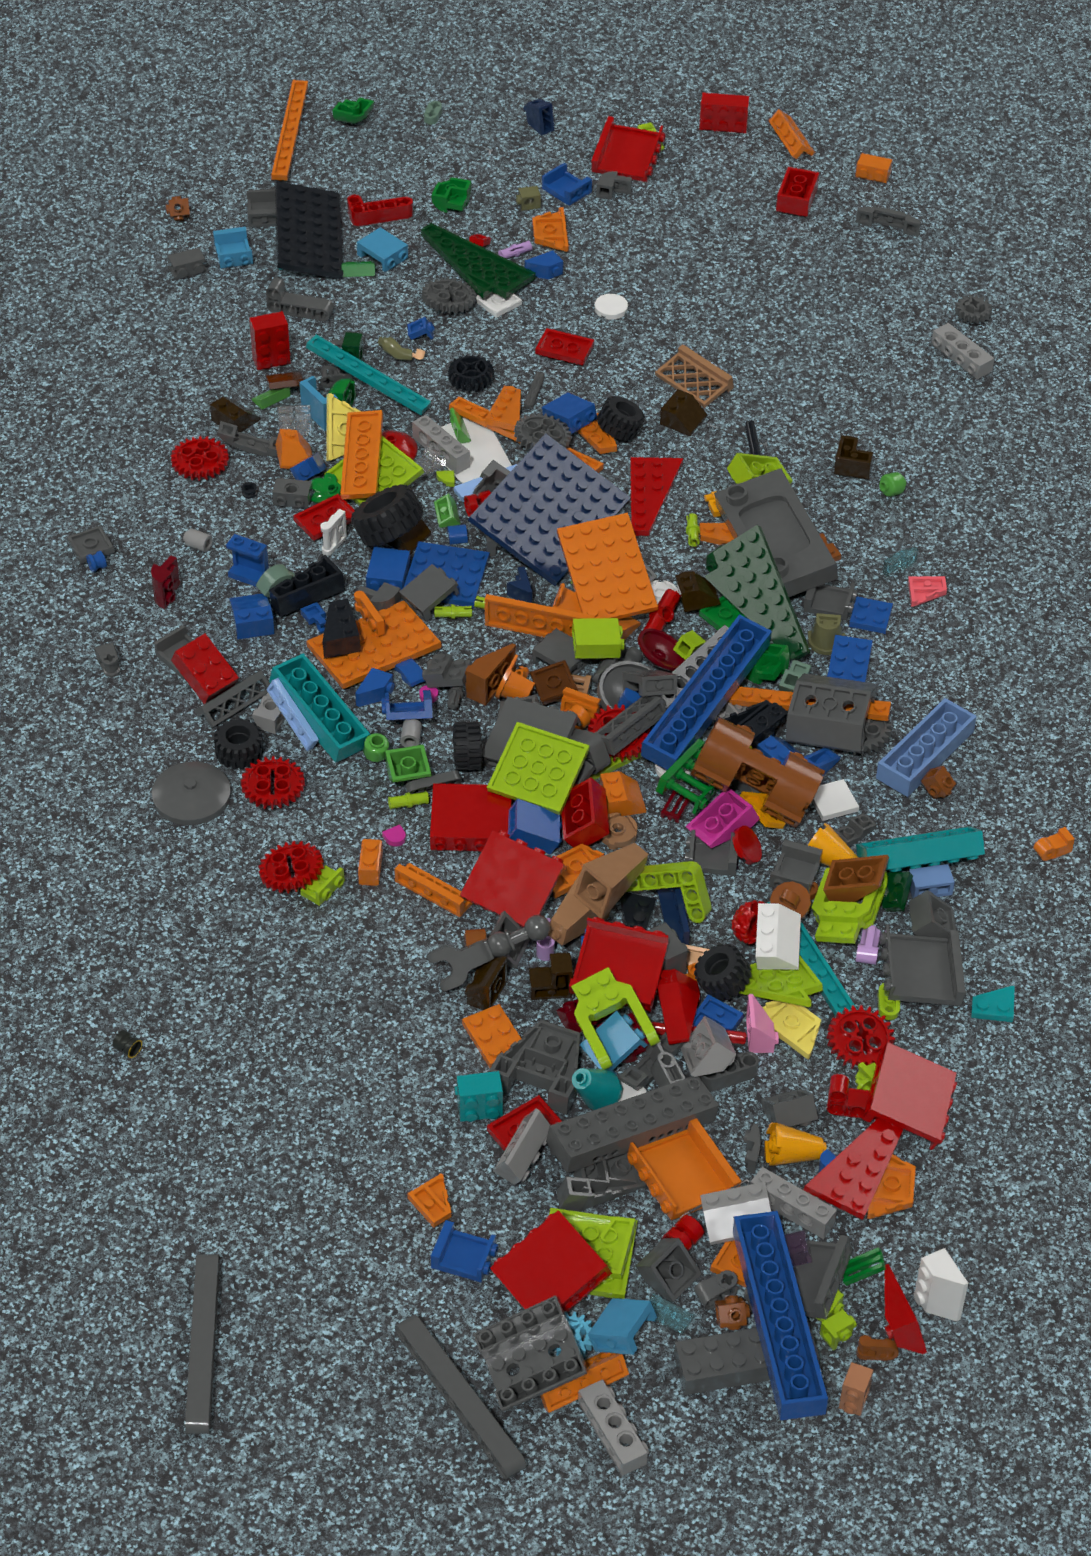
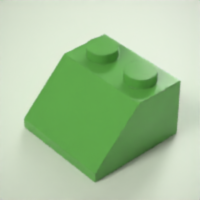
(407, 763)

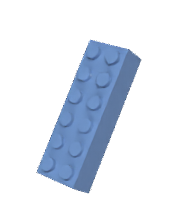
(926, 747)

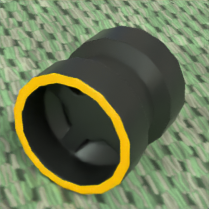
(127, 1044)

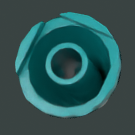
(597, 1087)

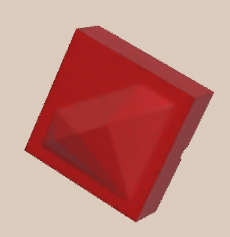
(480, 240)

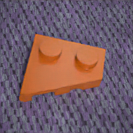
(432, 1200)

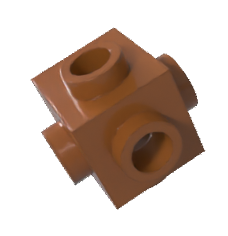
(178, 202)
(938, 782)
(731, 1312)

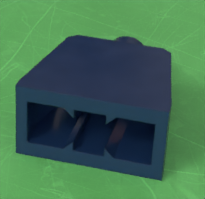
(540, 116)

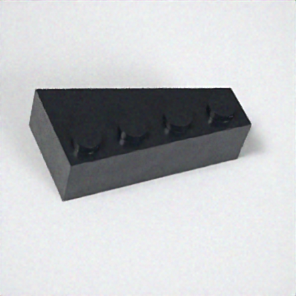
(307, 587)

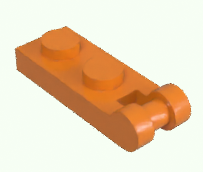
(369, 612)

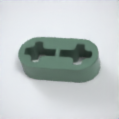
(433, 112)

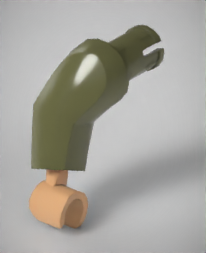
(397, 352)

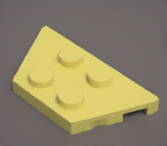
(336, 426)
(794, 1025)

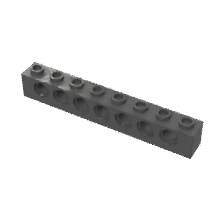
(690, 666)

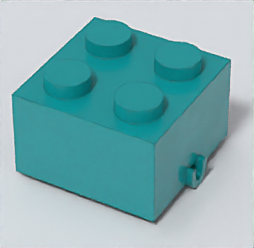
(479, 1096)

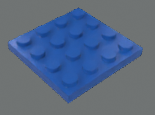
(461, 564)

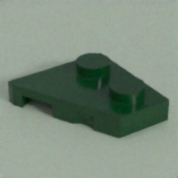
(896, 891)

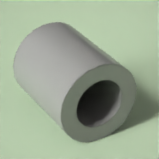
(198, 540)
(410, 733)

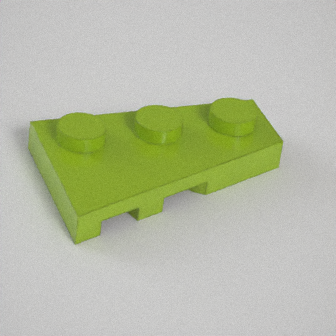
(615, 1244)

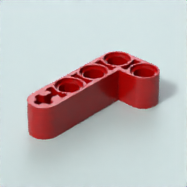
(378, 211)
(846, 1100)

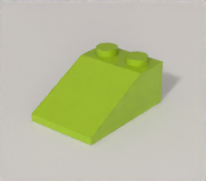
(749, 466)

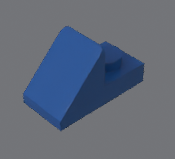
(308, 467)

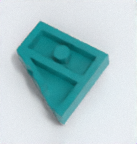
(994, 1005)

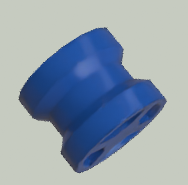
(96, 561)

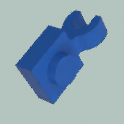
(314, 614)

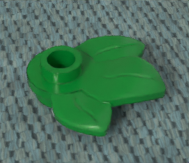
(324, 487)

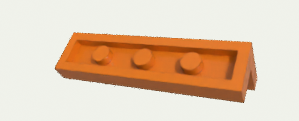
(790, 134)
(431, 888)
(601, 1366)

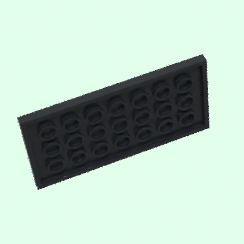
(308, 230)

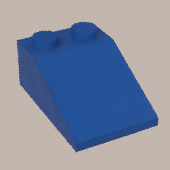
(252, 616)

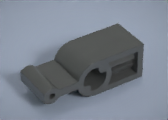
(664, 1067)

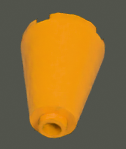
(831, 844)
(791, 1145)

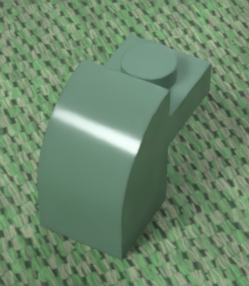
(273, 577)
(792, 675)

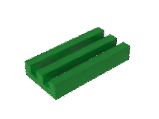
(862, 1263)

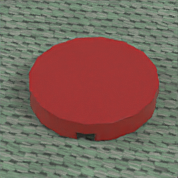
(747, 845)

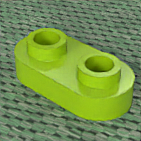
(886, 1005)

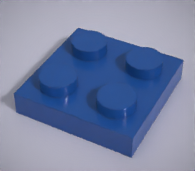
(870, 615)

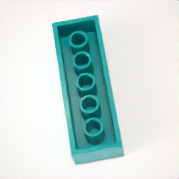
(323, 709)
(926, 848)

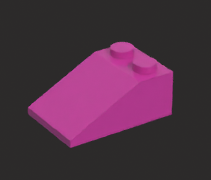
(722, 817)

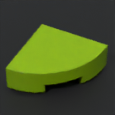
(446, 477)

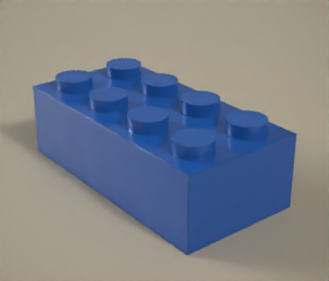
(850, 658)

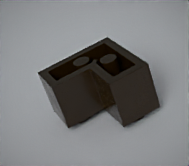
(852, 461)
(552, 981)

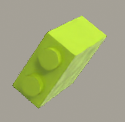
(597, 638)

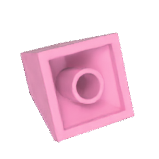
(759, 1028)

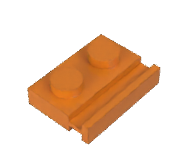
(573, 697)

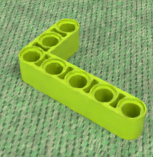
(681, 879)

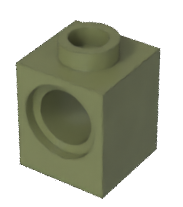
(529, 198)

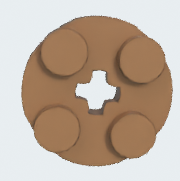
(623, 838)

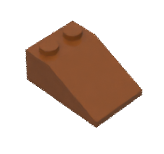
(487, 672)
(854, 877)

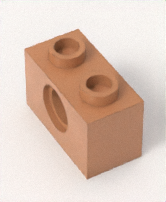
(855, 1389)

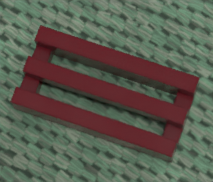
(671, 815)

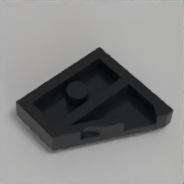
(637, 909)

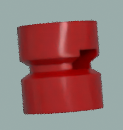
(472, 501)
(687, 1230)

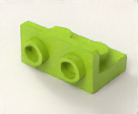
(324, 886)

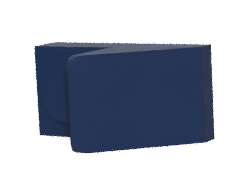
(520, 588)

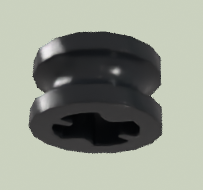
(249, 490)

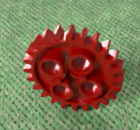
(199, 458)
(606, 716)
(287, 782)
(276, 870)
(843, 1040)

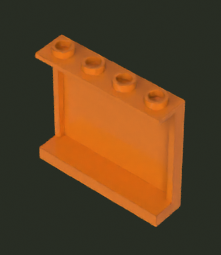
(682, 1169)

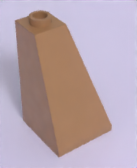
(609, 877)
(570, 918)

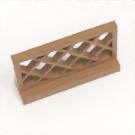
(704, 367)

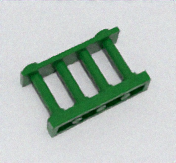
(677, 771)

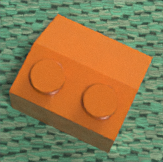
(622, 794)

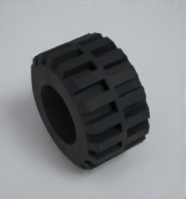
(620, 418)
(238, 743)
(467, 745)
(722, 971)

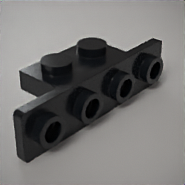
(764, 723)

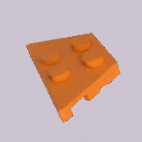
(551, 230)
(574, 862)
(894, 1190)

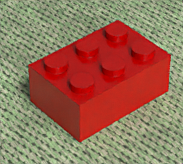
(724, 112)
(797, 191)
(270, 340)
(204, 668)
(585, 814)

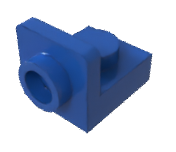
(419, 328)

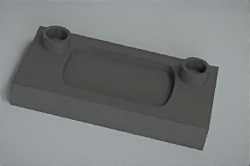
(790, 533)

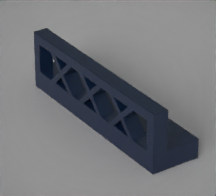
(674, 912)

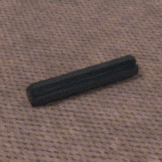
(752, 438)

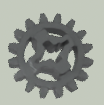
(973, 309)

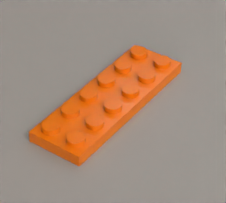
(362, 454)
(528, 617)

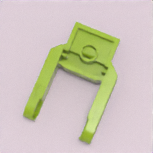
(843, 920)
(601, 996)

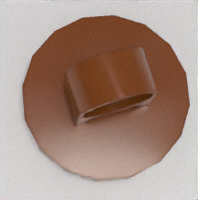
(793, 897)

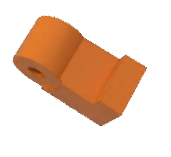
(1055, 845)

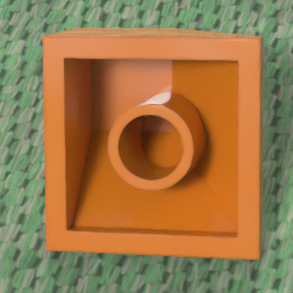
(291, 448)

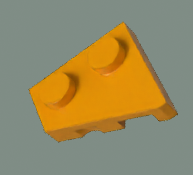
(757, 801)

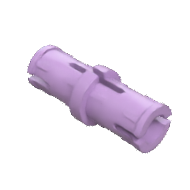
(515, 250)

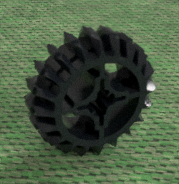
(471, 373)

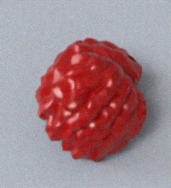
(745, 922)

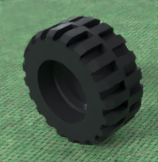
(387, 515)

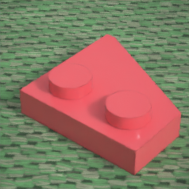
(926, 588)

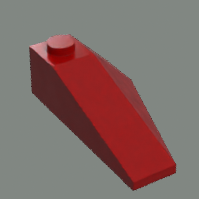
(678, 1004)
(899, 1316)

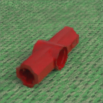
(665, 610)

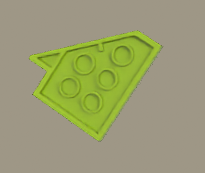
(784, 985)

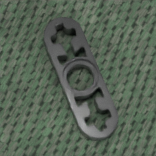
(426, 783)

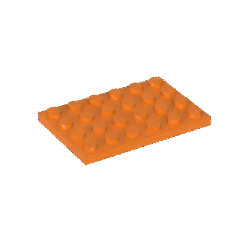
(607, 568)
(403, 639)

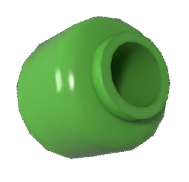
(892, 484)
(375, 747)

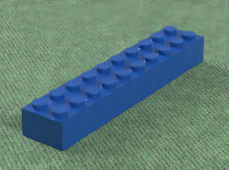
(706, 692)
(779, 1316)

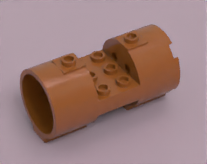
(787, 785)

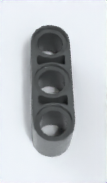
(742, 1069)

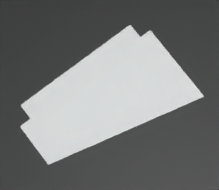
(483, 449)

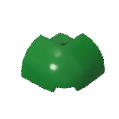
(352, 111)
(452, 194)
(344, 390)
(770, 664)

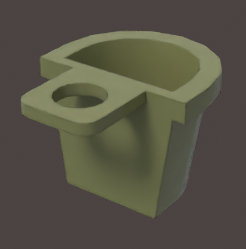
(823, 633)

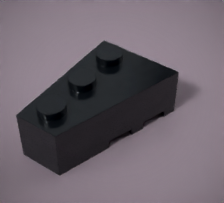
(340, 630)

